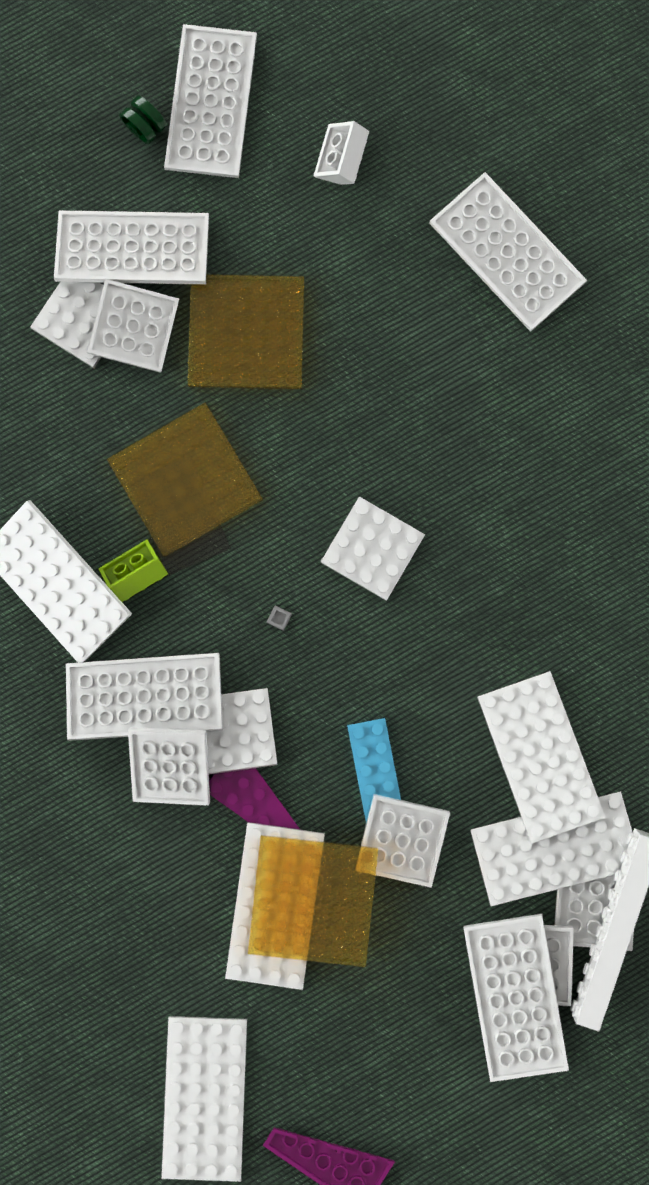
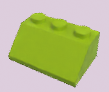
(133, 571)

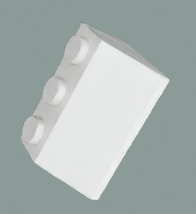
(341, 152)

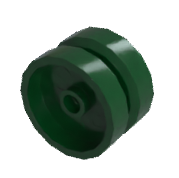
(143, 119)

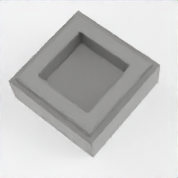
(279, 618)

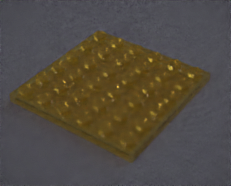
(246, 332)
(184, 479)
(313, 900)

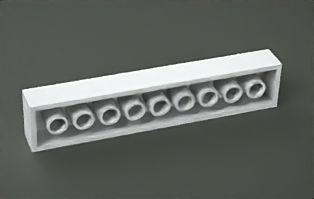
(613, 934)

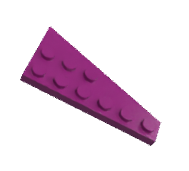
(250, 798)
(327, 1161)

